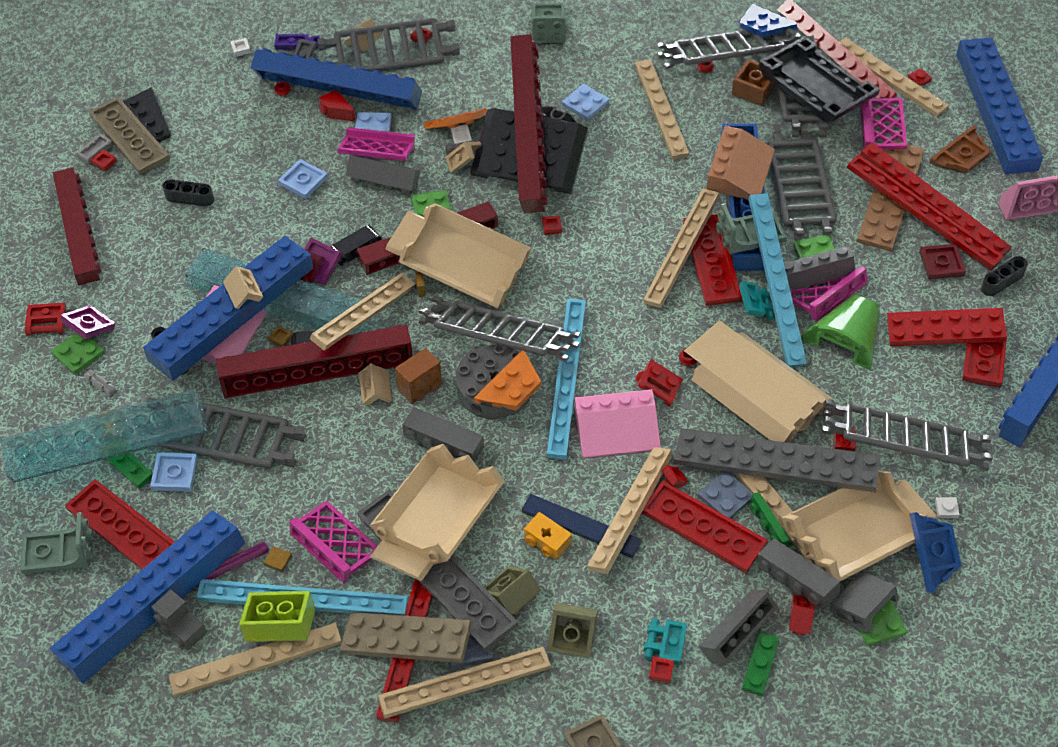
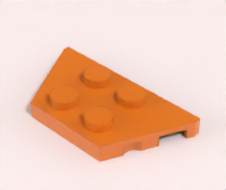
(452, 121)
(511, 385)

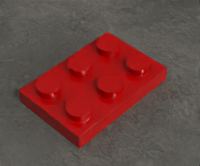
(984, 363)

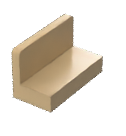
(362, 39)
(461, 155)
(242, 286)
(374, 384)

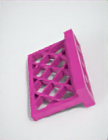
(869, 123)
(377, 144)
(833, 294)
(319, 549)

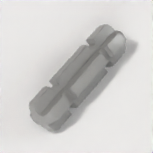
(100, 383)

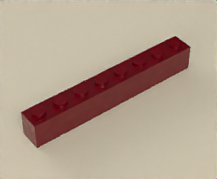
(76, 226)
(376, 258)

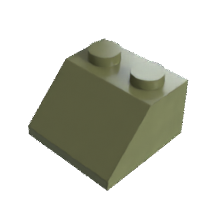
(513, 588)
(572, 630)

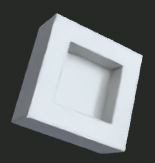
(240, 47)
(460, 134)
(947, 507)

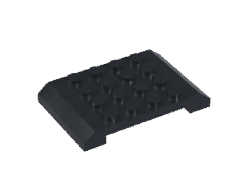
(816, 80)
(498, 157)

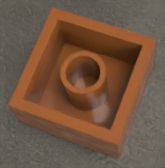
(751, 83)
(418, 376)

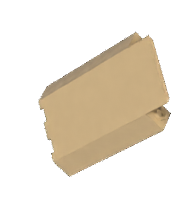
(459, 253)
(755, 383)
(433, 511)
(856, 526)

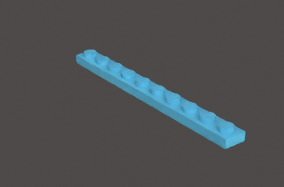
(777, 280)
(566, 384)
(324, 599)

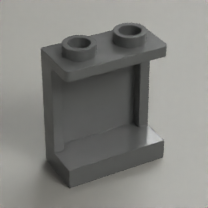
(863, 600)

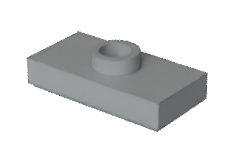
(93, 148)

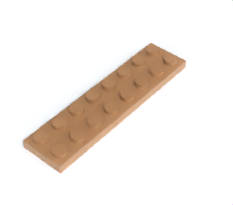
(883, 214)

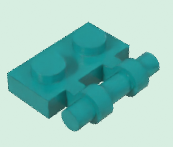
(756, 300)
(672, 640)

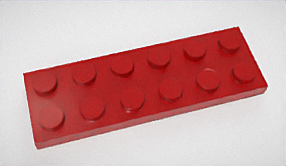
(714, 266)
(946, 327)
(119, 524)
(704, 526)

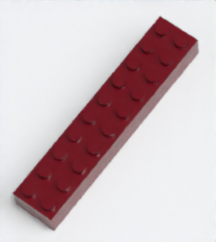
(528, 124)
(309, 363)

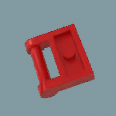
(44, 314)
(661, 378)

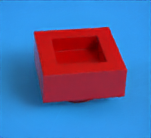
(427, 35)
(920, 77)
(104, 160)
(551, 225)
(674, 476)
(661, 669)

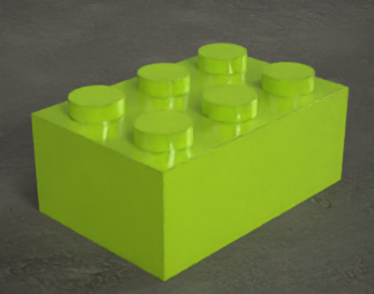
(277, 616)

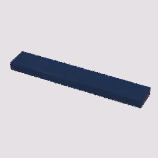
(576, 523)

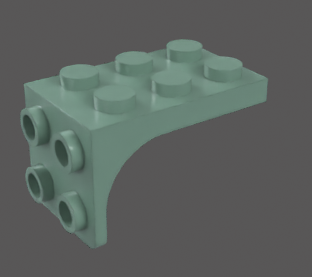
(549, 22)
(740, 233)
(57, 549)

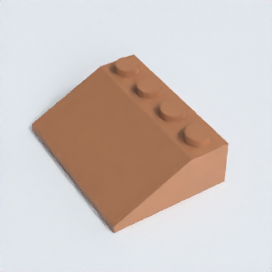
(739, 164)

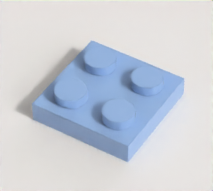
(585, 102)
(373, 121)
(303, 179)
(174, 472)

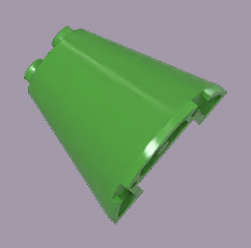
(851, 326)

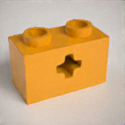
(547, 536)

